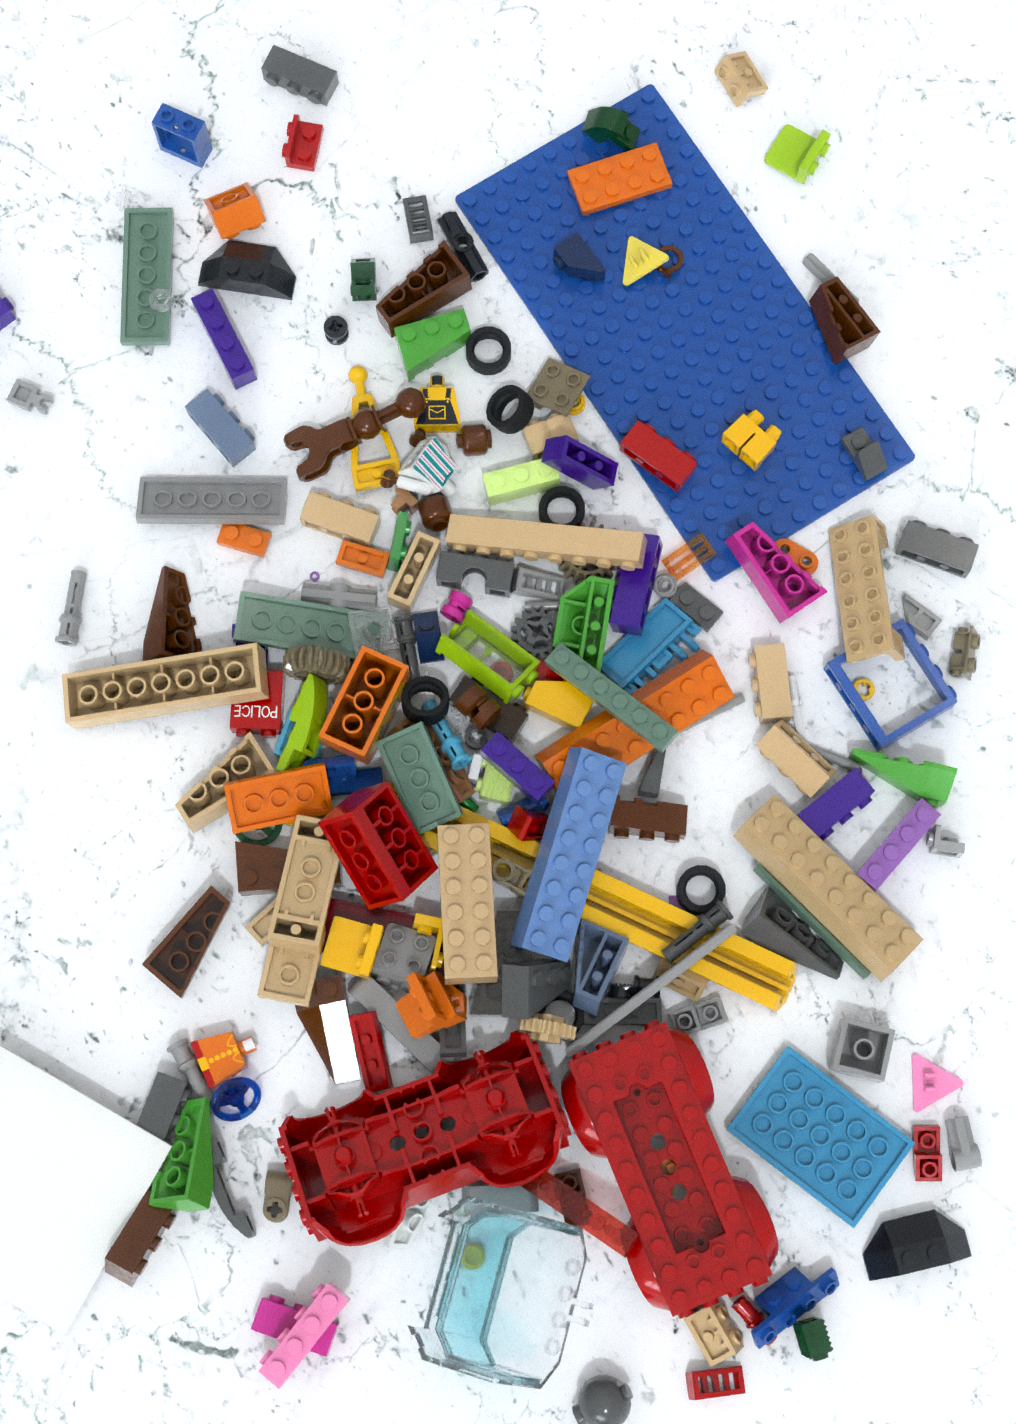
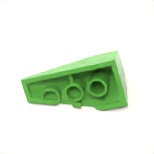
(918, 781)
(188, 1170)

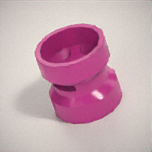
(456, 606)

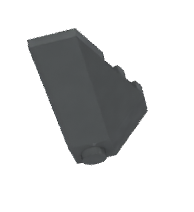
(782, 932)

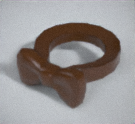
(668, 271)

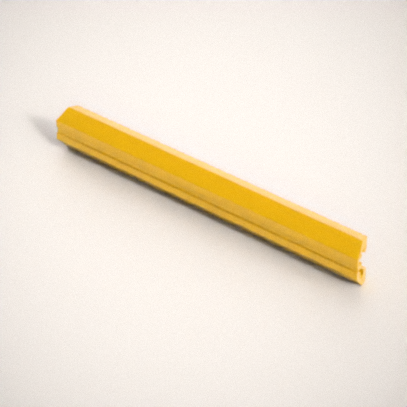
(651, 922)

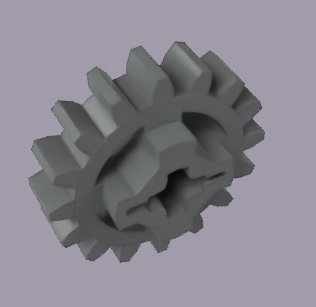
(529, 627)

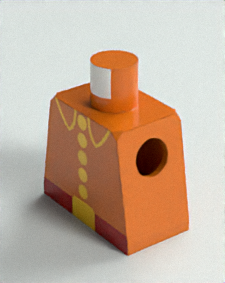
(222, 1057)

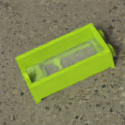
(489, 657)

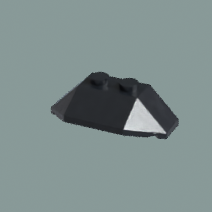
(248, 270)
(914, 1245)

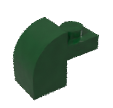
(611, 124)
(363, 279)

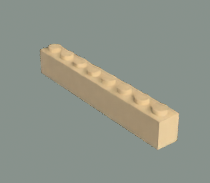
(547, 541)

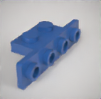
(344, 777)
(789, 1300)

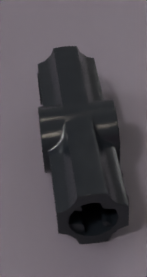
(457, 235)

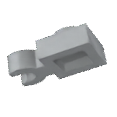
(27, 395)

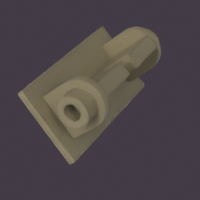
(967, 643)

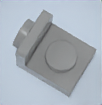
(946, 847)

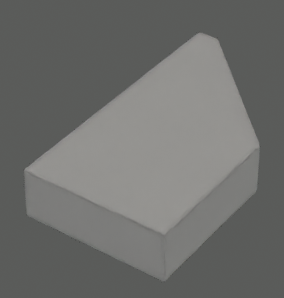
(919, 617)

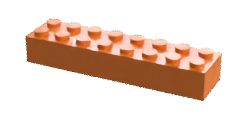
(676, 696)

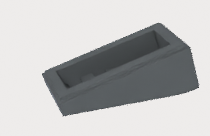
(422, 234)
(651, 782)

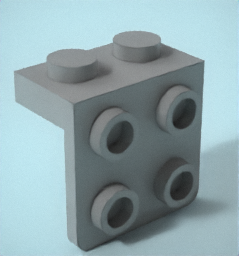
(402, 954)

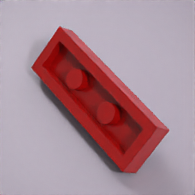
(370, 1051)

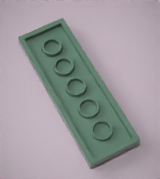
(146, 268)
(290, 622)

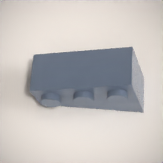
(596, 965)

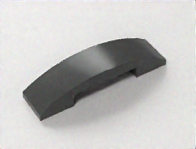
(241, 1220)

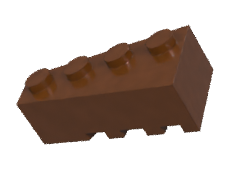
(425, 290)
(262, 868)
(184, 948)

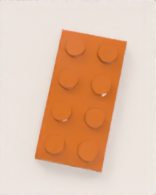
(619, 179)
(277, 797)

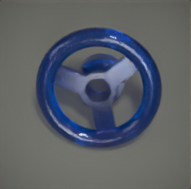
(233, 1094)

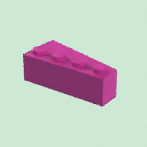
(773, 573)

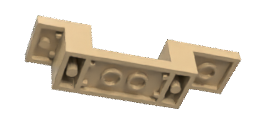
(300, 915)

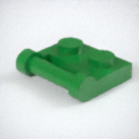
(398, 549)

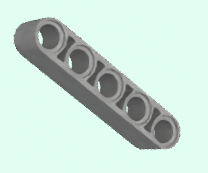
(375, 998)

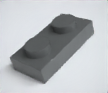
(696, 606)

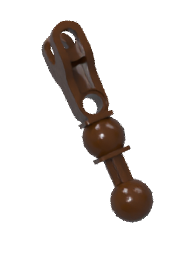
(347, 433)

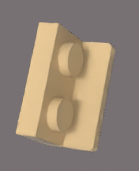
(740, 77)
(714, 1333)

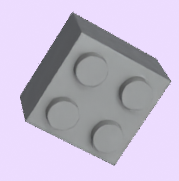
(862, 1050)

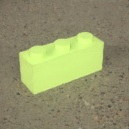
(519, 481)

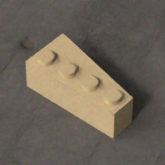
(207, 798)

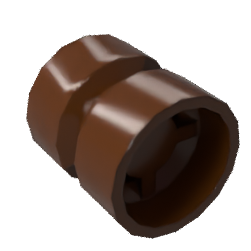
(478, 707)

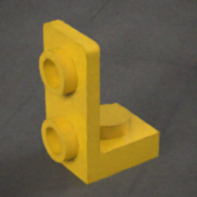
(426, 926)

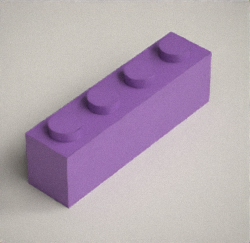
(898, 844)

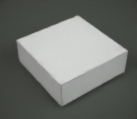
(475, 769)

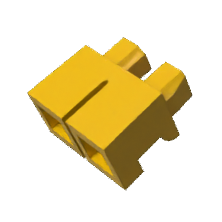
(750, 440)

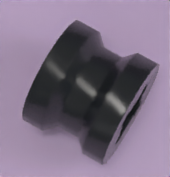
(336, 336)

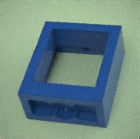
(190, 135)

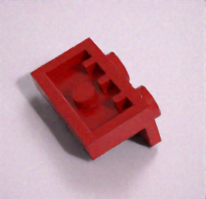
(302, 145)

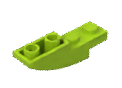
(309, 715)

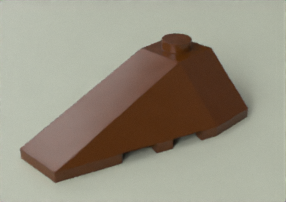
(170, 622)

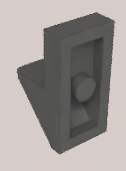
(864, 453)

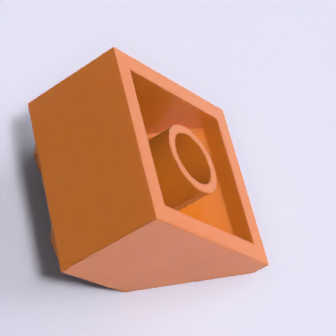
(235, 211)

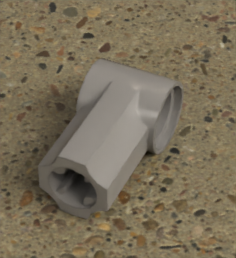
(963, 1152)

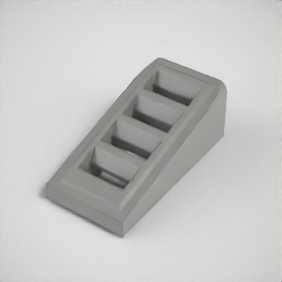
(530, 574)

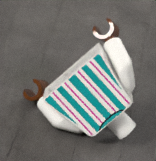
(425, 469)

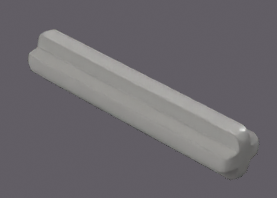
(817, 268)

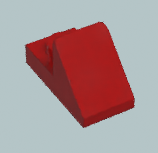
(526, 824)

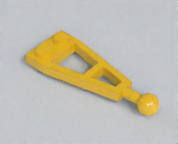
(369, 475)

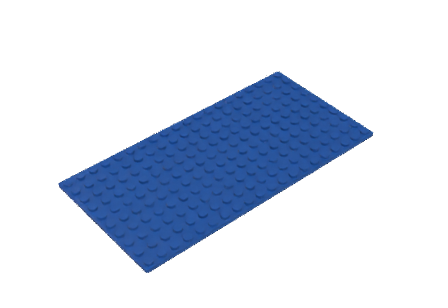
(689, 347)

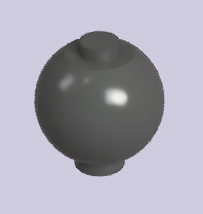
(603, 1401)

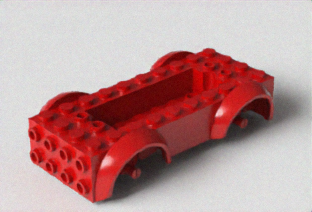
(360, 1187)
(721, 1229)

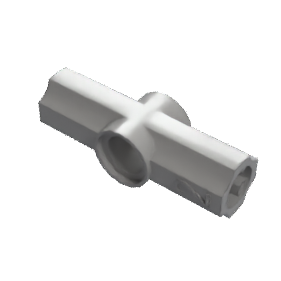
(339, 596)

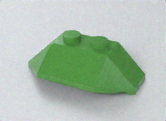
(584, 619)

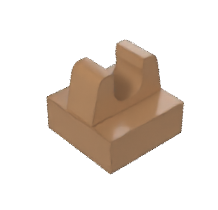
(404, 501)

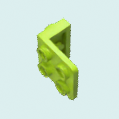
(797, 152)

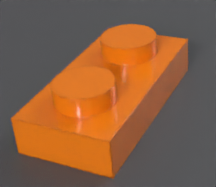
(244, 539)
(363, 559)

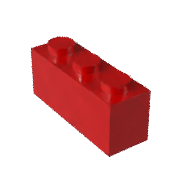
(658, 456)

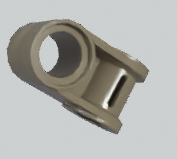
(515, 880)
(278, 1191)

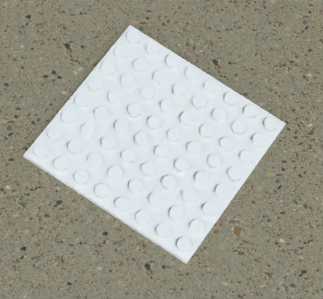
(64, 1189)

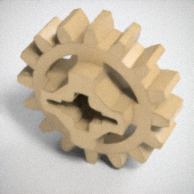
(547, 1028)

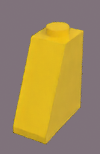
(558, 703)

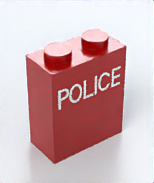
(264, 715)

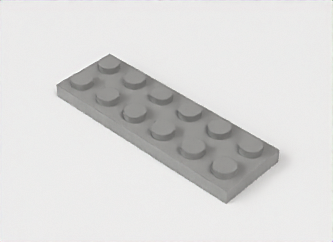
(211, 500)

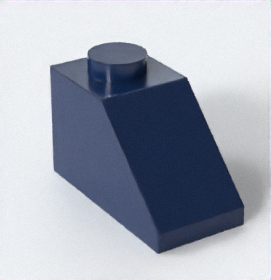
(578, 260)

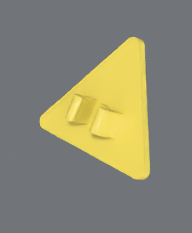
(641, 260)

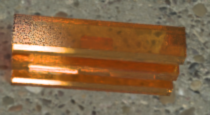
(711, 552)

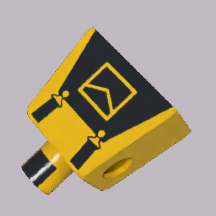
(441, 408)

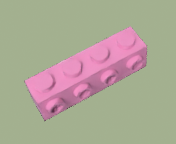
(299, 1341)

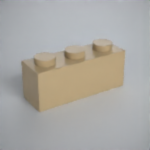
(340, 519)
(414, 572)
(770, 683)
(795, 758)

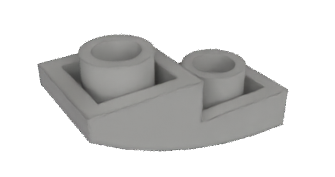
(699, 1016)

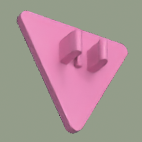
(930, 1082)

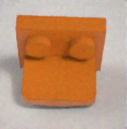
(431, 1004)

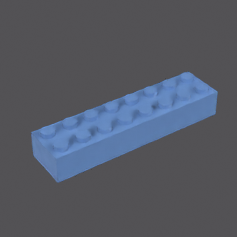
(568, 854)

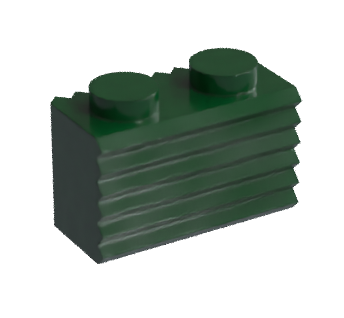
(813, 1338)

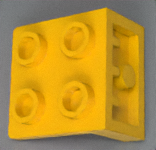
(352, 947)

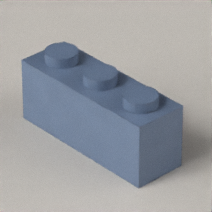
(221, 427)

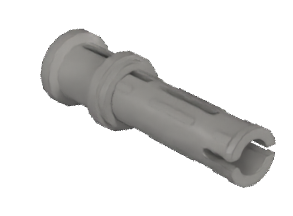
(72, 620)
(189, 1066)

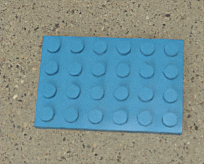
(820, 1136)

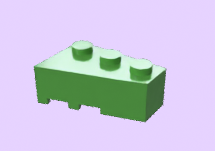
(431, 340)

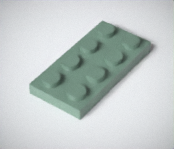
(419, 778)

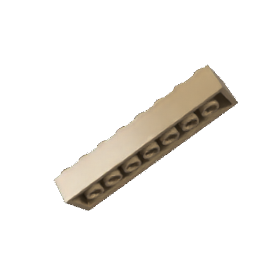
(165, 686)
(828, 888)

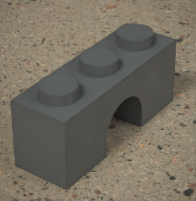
(456, 566)

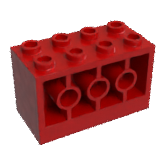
(378, 845)

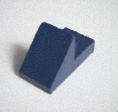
(427, 636)

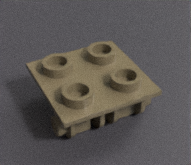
(557, 387)

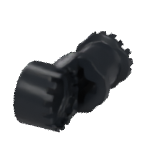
(630, 990)

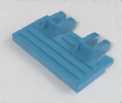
(662, 632)

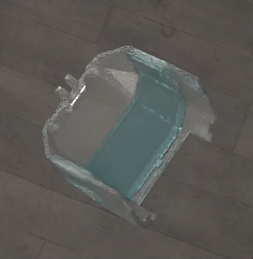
(503, 1294)

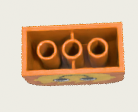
(365, 705)

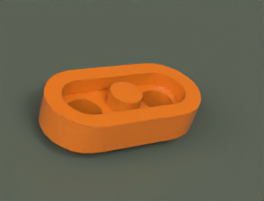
(799, 553)

